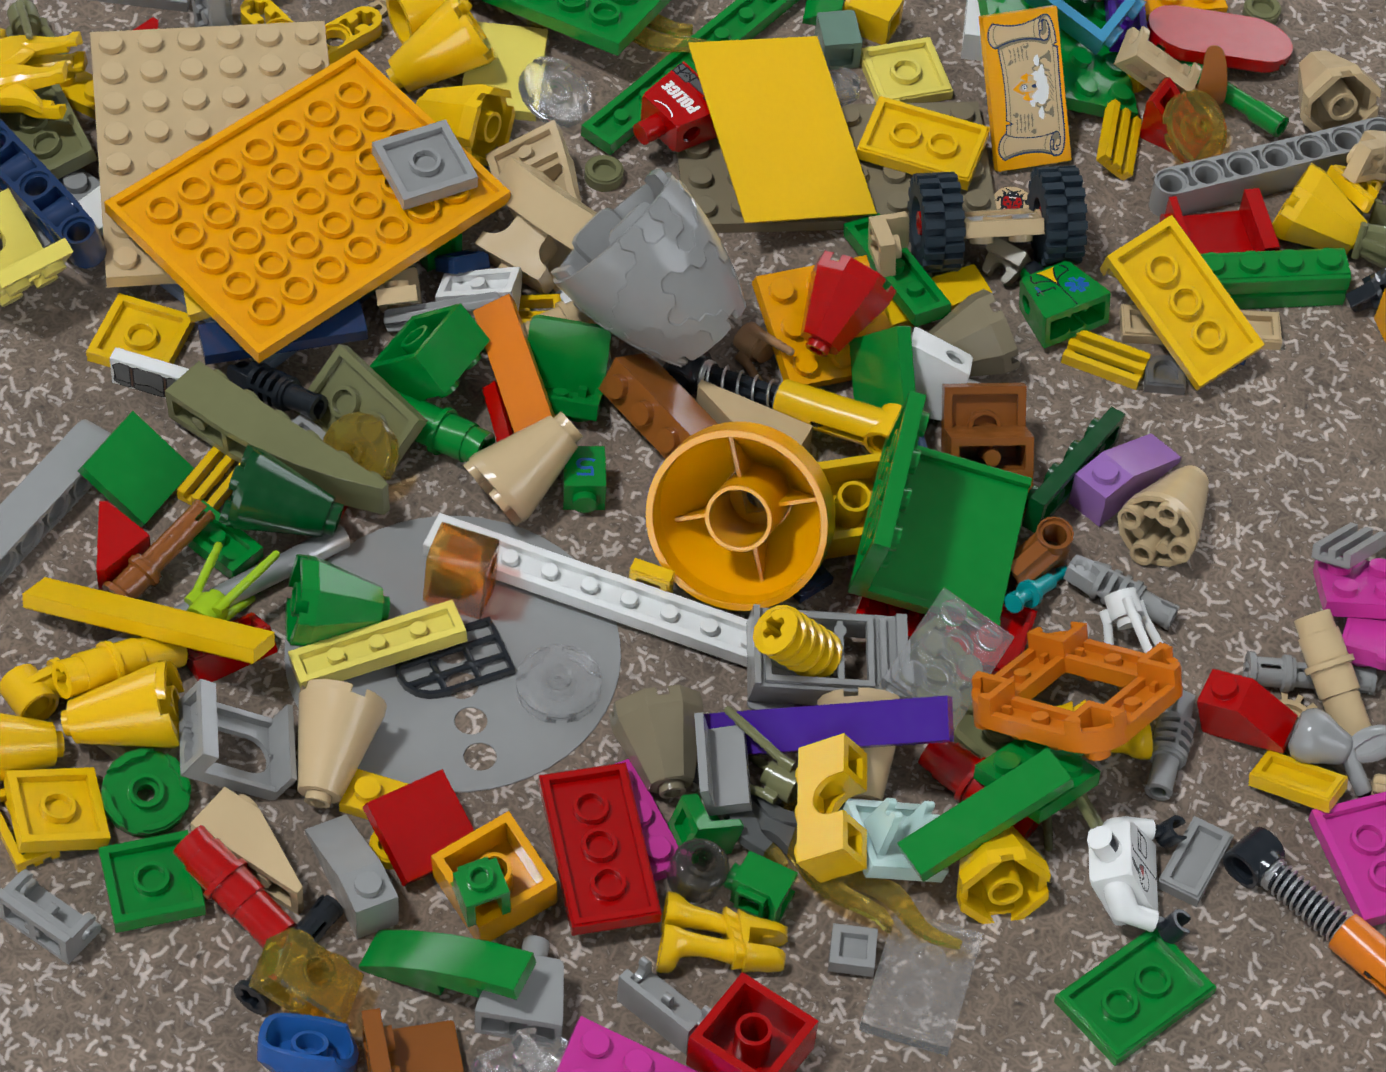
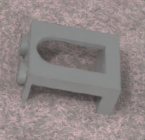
(199, 748)

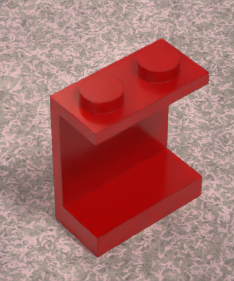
(1229, 230)

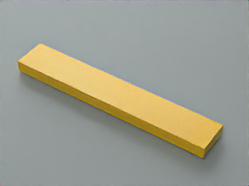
(149, 620)

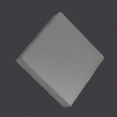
(424, 164)

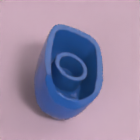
(306, 1044)

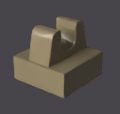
(1005, 255)

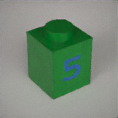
(585, 480)

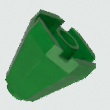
(329, 602)

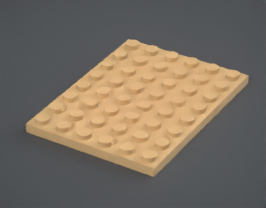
(175, 90)

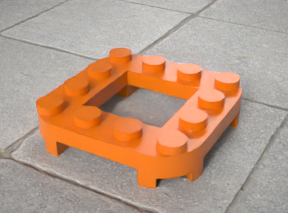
(1147, 682)

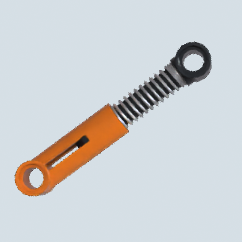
(1260, 862)

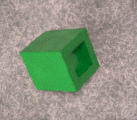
(692, 822)

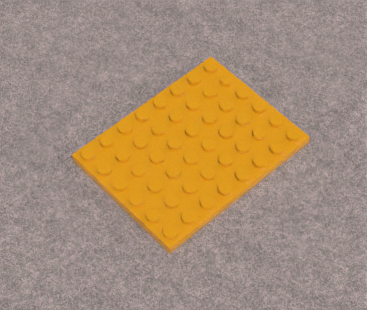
(291, 209)

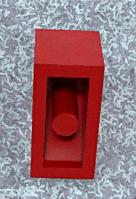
(1244, 712)

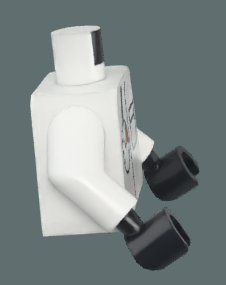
(1126, 872)

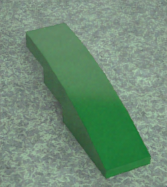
(448, 961)

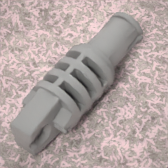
(1099, 580)
(1170, 746)

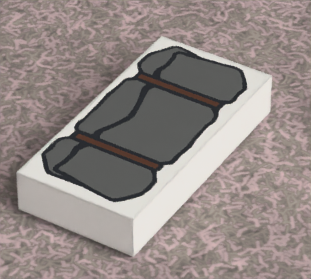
(143, 372)

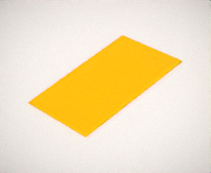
(781, 129)

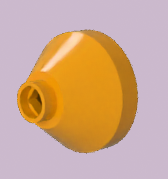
(719, 540)

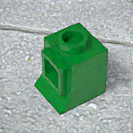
(478, 884)
(761, 887)

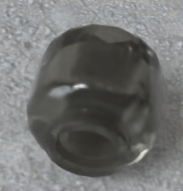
(698, 870)

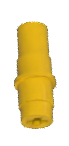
(109, 662)

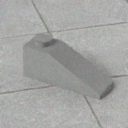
(355, 876)

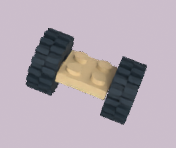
(1052, 223)

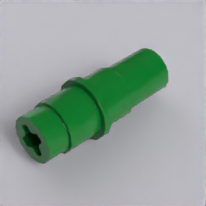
(449, 432)

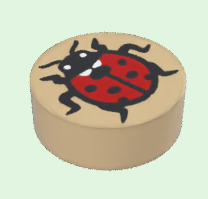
(1011, 198)

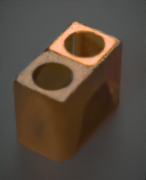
(461, 568)

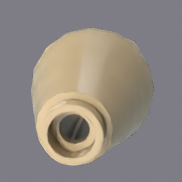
(524, 465)
(1166, 518)

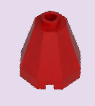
(841, 303)

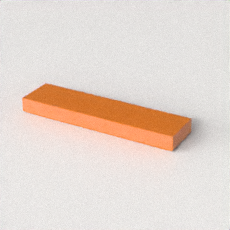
(513, 363)

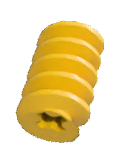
(797, 642)

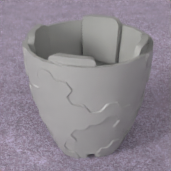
(654, 273)

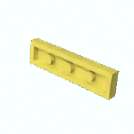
(379, 644)

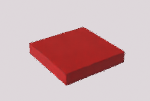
(417, 824)

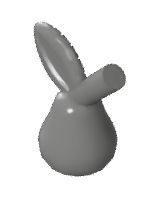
(1322, 741)

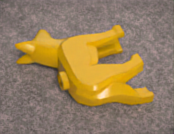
(36, 65)

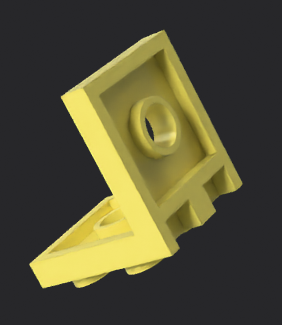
(22, 256)

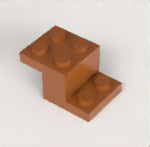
(988, 426)

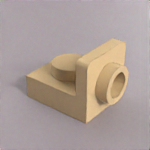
(886, 239)
(400, 290)

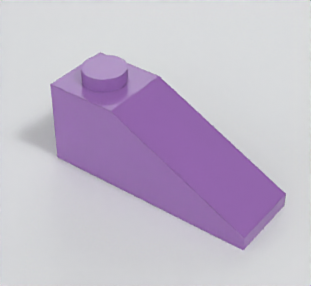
(1118, 475)

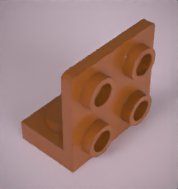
(410, 1048)

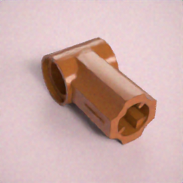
(1036, 556)

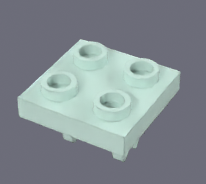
(885, 826)

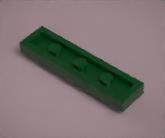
(1058, 481)

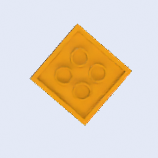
(782, 306)

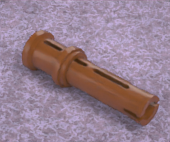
(146, 568)

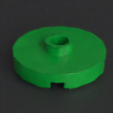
(139, 771)

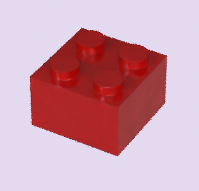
(752, 1032)

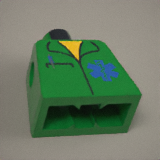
(1061, 301)

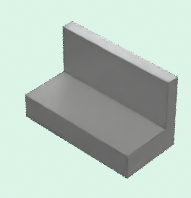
(722, 768)

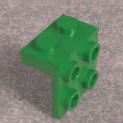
(571, 364)

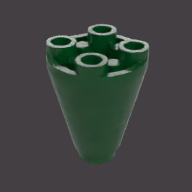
(277, 499)

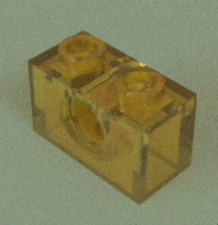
(284, 977)

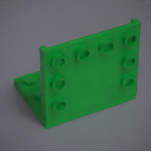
(937, 524)

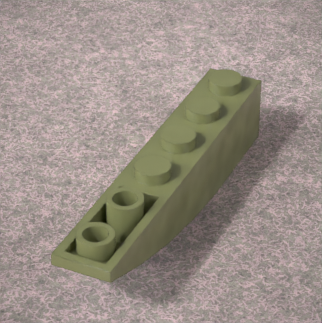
(235, 417)

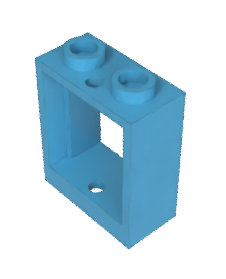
(1087, 32)

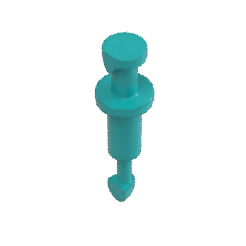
(1031, 592)

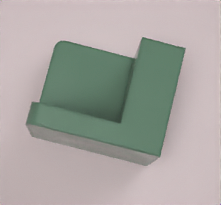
(839, 38)

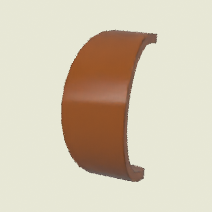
(1214, 74)

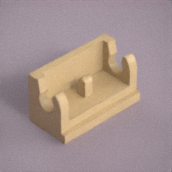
(1151, 64)

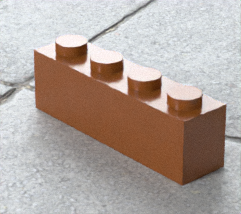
(654, 401)

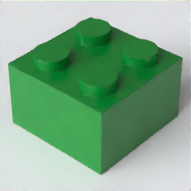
(432, 353)

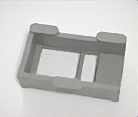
(884, 641)

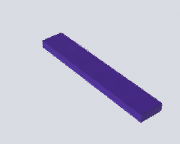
(866, 723)

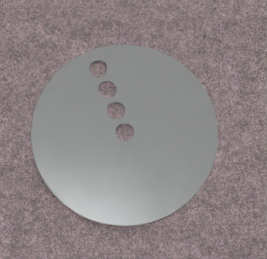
(420, 732)

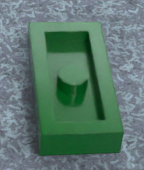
(238, 548)

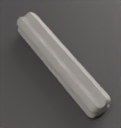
(397, 317)

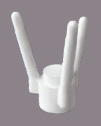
(1127, 612)

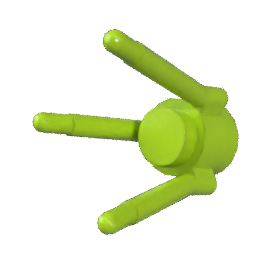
(215, 602)

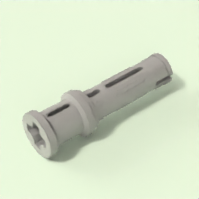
(1288, 673)

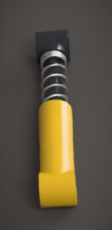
(821, 409)

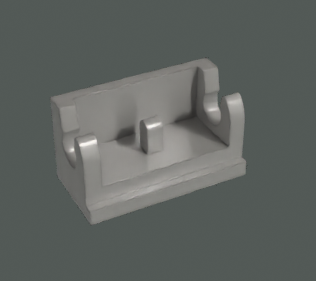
(46, 917)
(659, 1004)

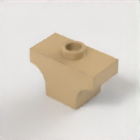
(522, 247)

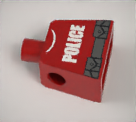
(675, 111)

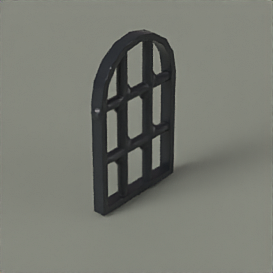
(475, 665)

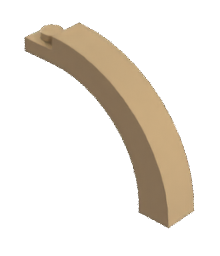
(544, 202)

